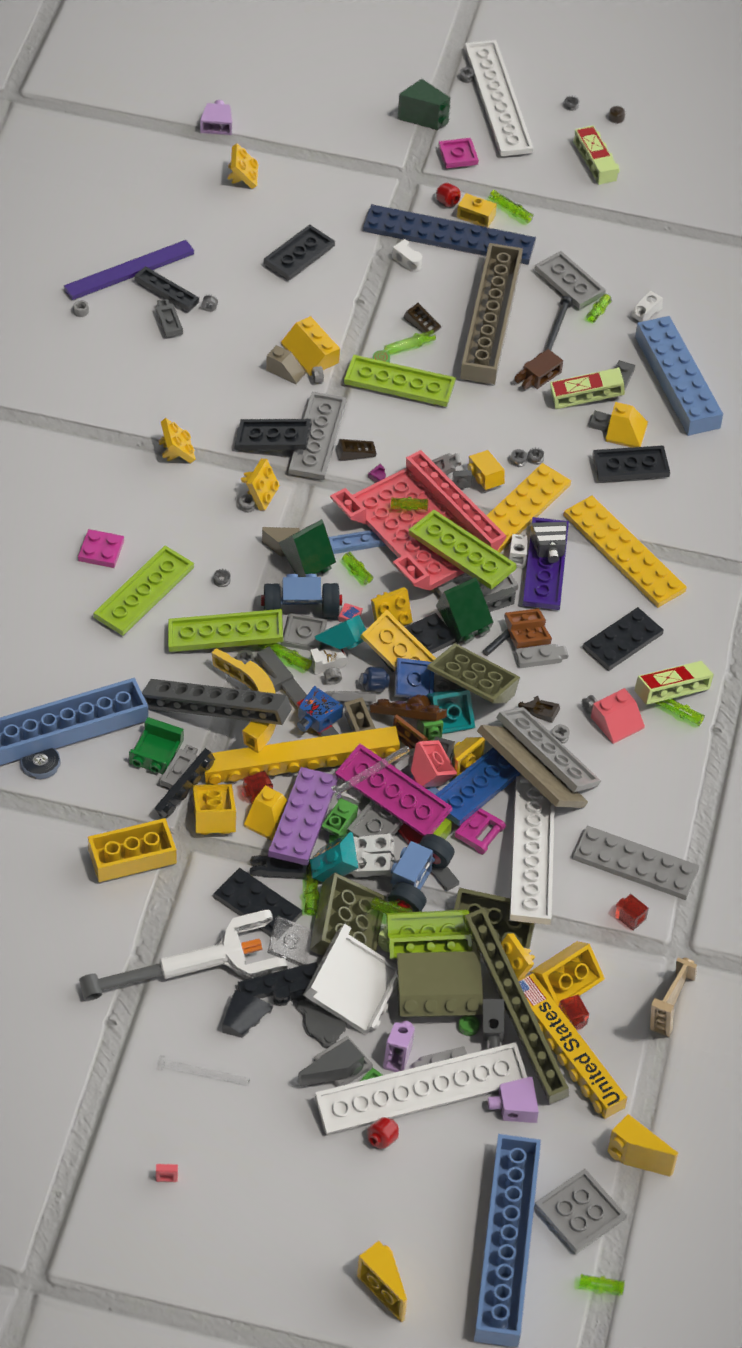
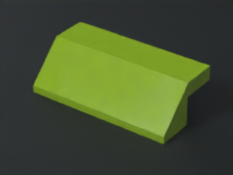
(428, 932)

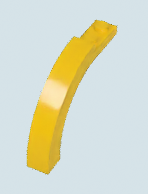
(255, 733)

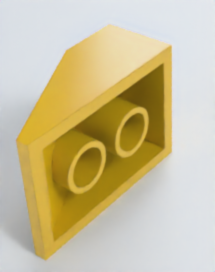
(214, 809)
(641, 1148)
(381, 1276)

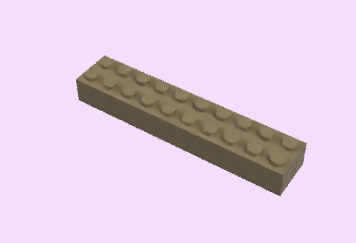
(491, 314)

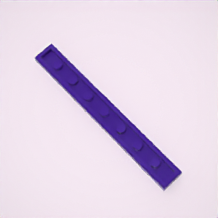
(128, 269)

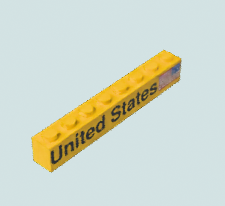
(573, 1051)

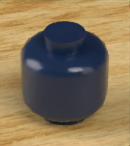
(375, 679)

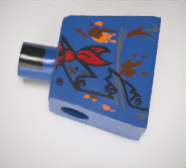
(318, 711)

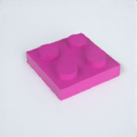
(458, 153)
(101, 548)

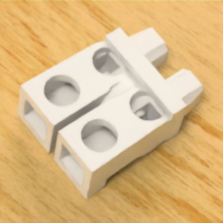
(374, 855)

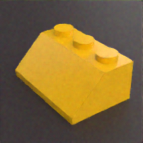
(311, 345)
(569, 972)

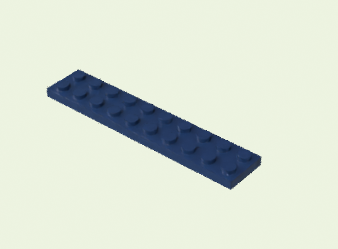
(443, 232)

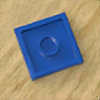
(413, 678)

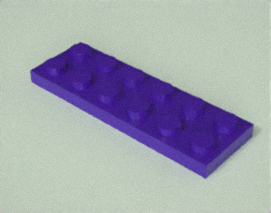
(543, 578)

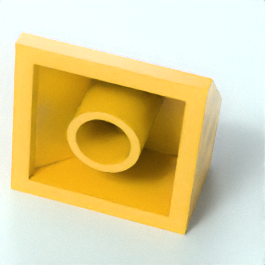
(626, 426)
(467, 753)
(266, 812)

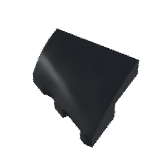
(244, 1014)

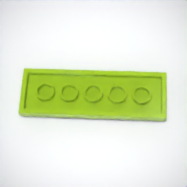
(400, 380)
(462, 549)
(143, 590)
(225, 630)

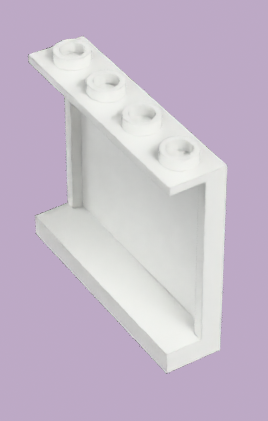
(353, 982)

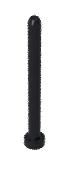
(566, 303)

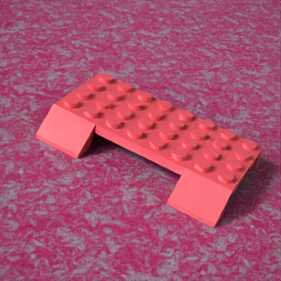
(421, 481)

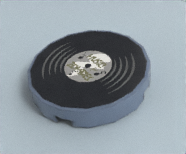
(41, 764)

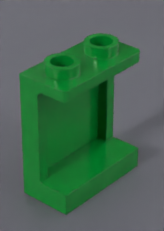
(157, 746)

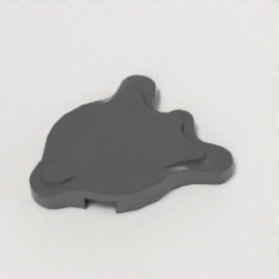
(321, 1023)

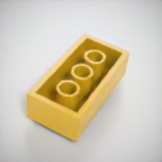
(132, 850)

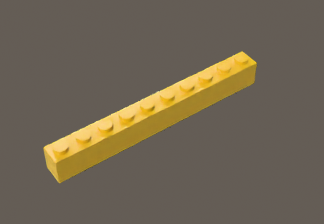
(305, 753)

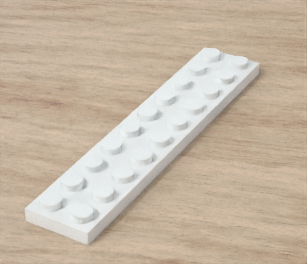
(498, 98)
(532, 855)
(419, 1088)

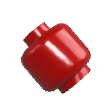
(448, 194)
(383, 1132)

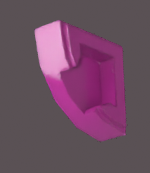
(377, 474)

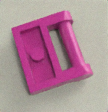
(474, 827)

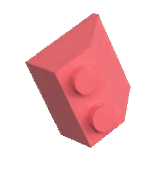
(617, 715)
(431, 764)

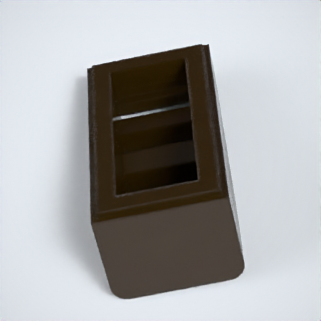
(422, 313)
(349, 449)

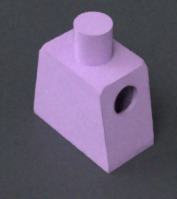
(216, 119)
(400, 1037)
(516, 1101)

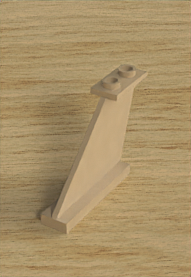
(663, 1011)

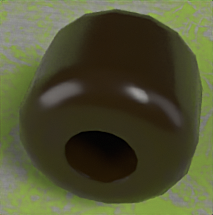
(616, 114)

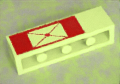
(596, 155)
(587, 388)
(673, 682)

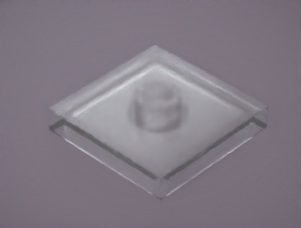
(290, 941)

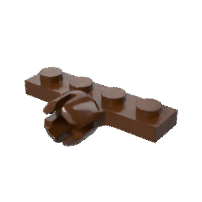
(415, 707)

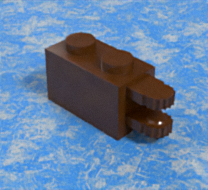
(540, 370)

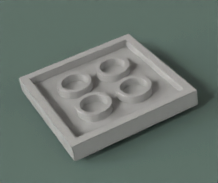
(580, 1211)

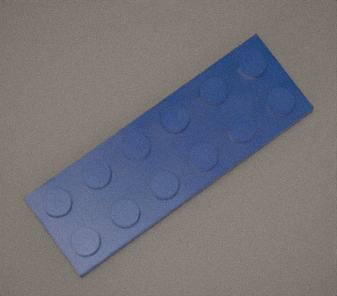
(477, 785)

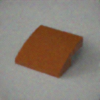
(527, 628)
(406, 733)

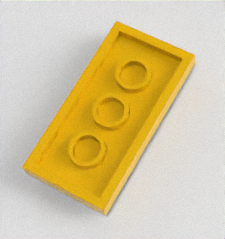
(394, 641)

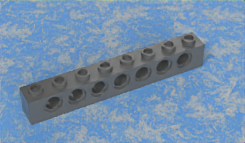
(217, 701)

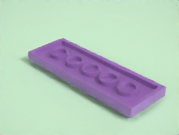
(303, 816)

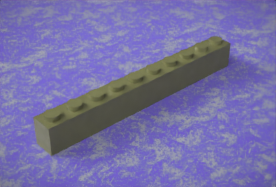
(517, 1006)

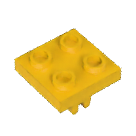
(243, 167)
(176, 441)
(261, 484)
(396, 603)
(518, 956)

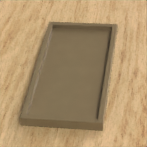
(531, 767)

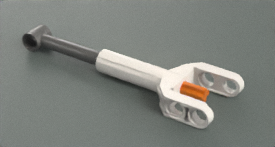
(227, 952)

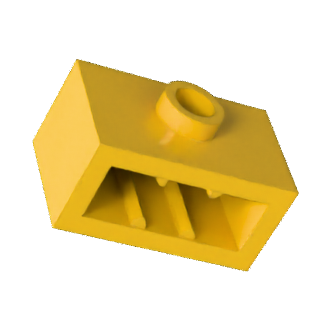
(476, 210)
(486, 469)

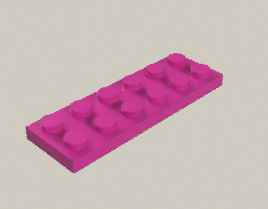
(395, 792)

